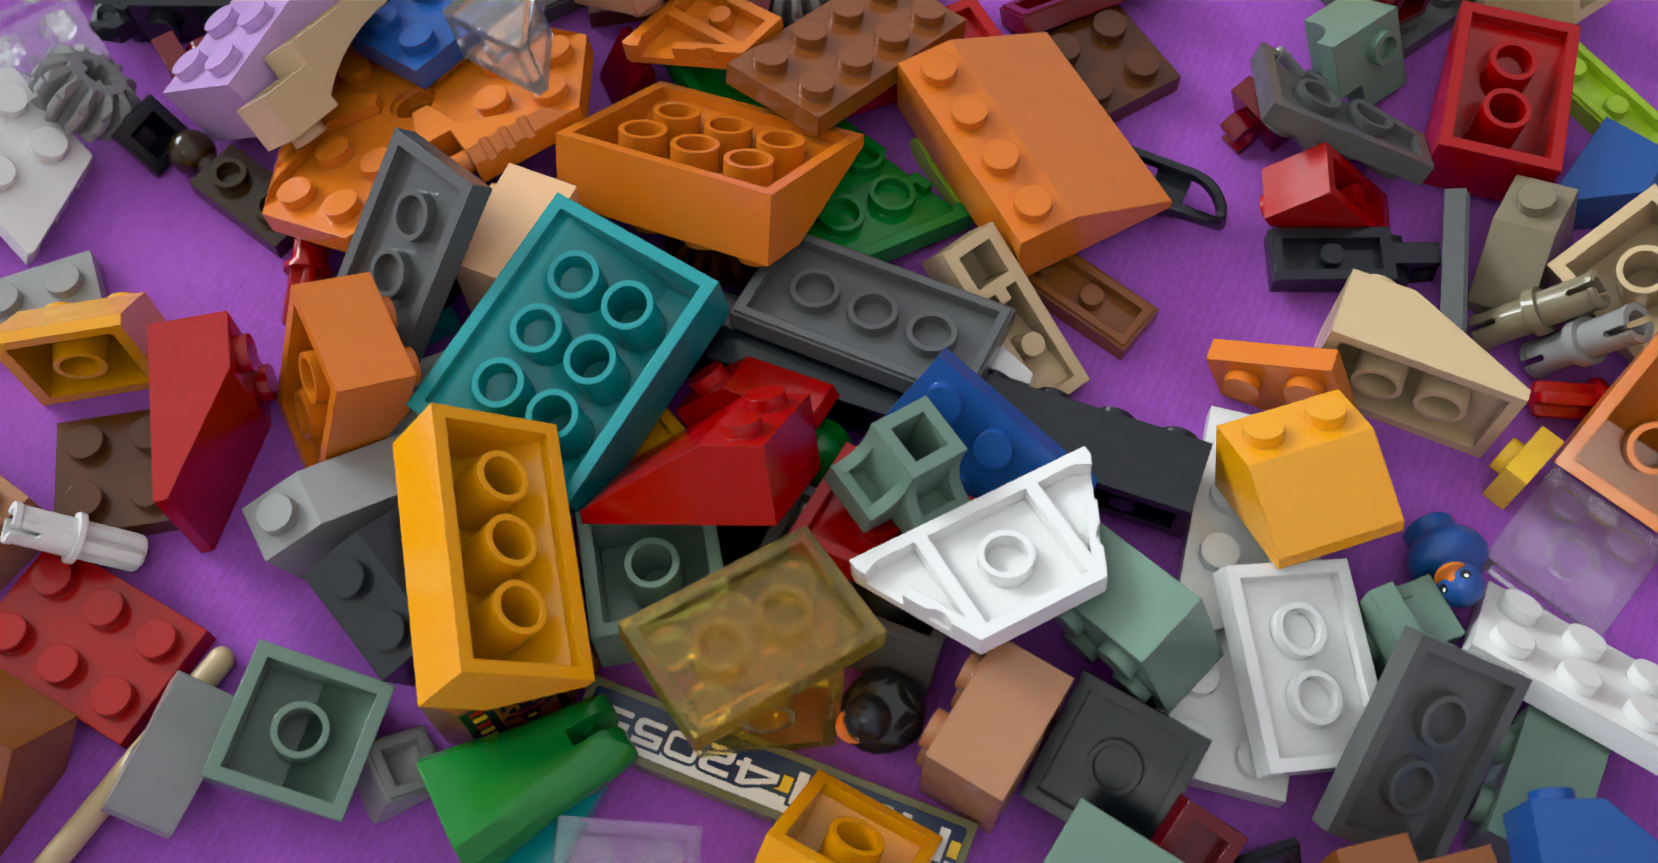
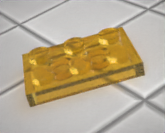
(750, 636)

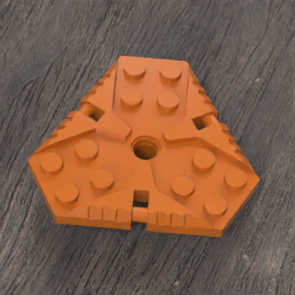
(464, 113)

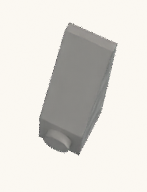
(323, 506)

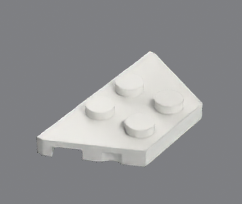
(36, 168)
(999, 558)

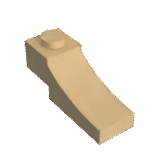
(306, 73)

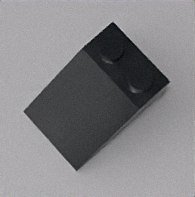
(367, 596)

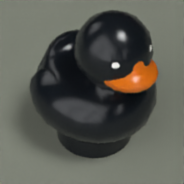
(881, 712)

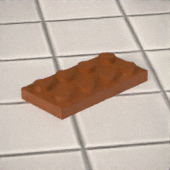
(839, 57)

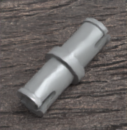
(1587, 340)

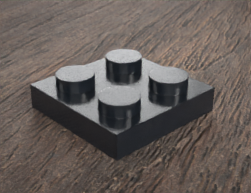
(1114, 757)

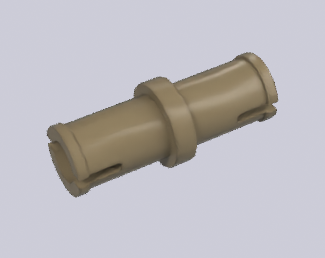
(1540, 310)

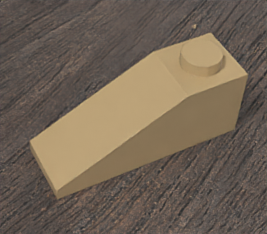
(986, 267)

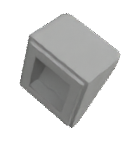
(391, 776)

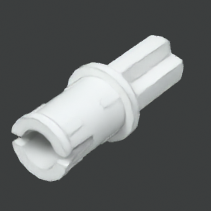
(73, 537)

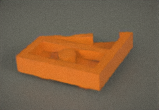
(700, 33)
(1275, 373)

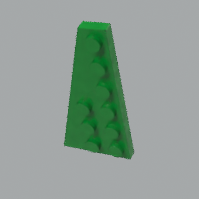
(876, 202)

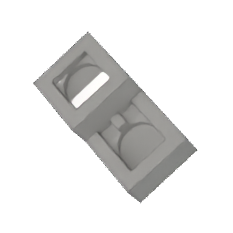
(169, 756)

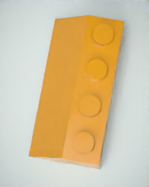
(489, 560)

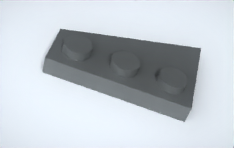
(1317, 114)

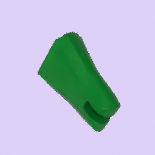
(519, 780)

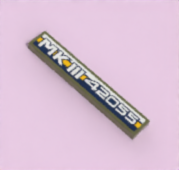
(759, 780)

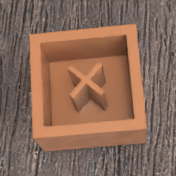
(993, 732)

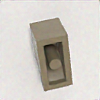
(1524, 236)

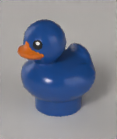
(1450, 555)

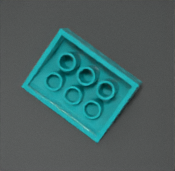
(583, 337)

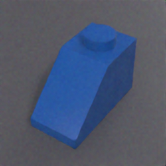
(1611, 172)
(1569, 829)

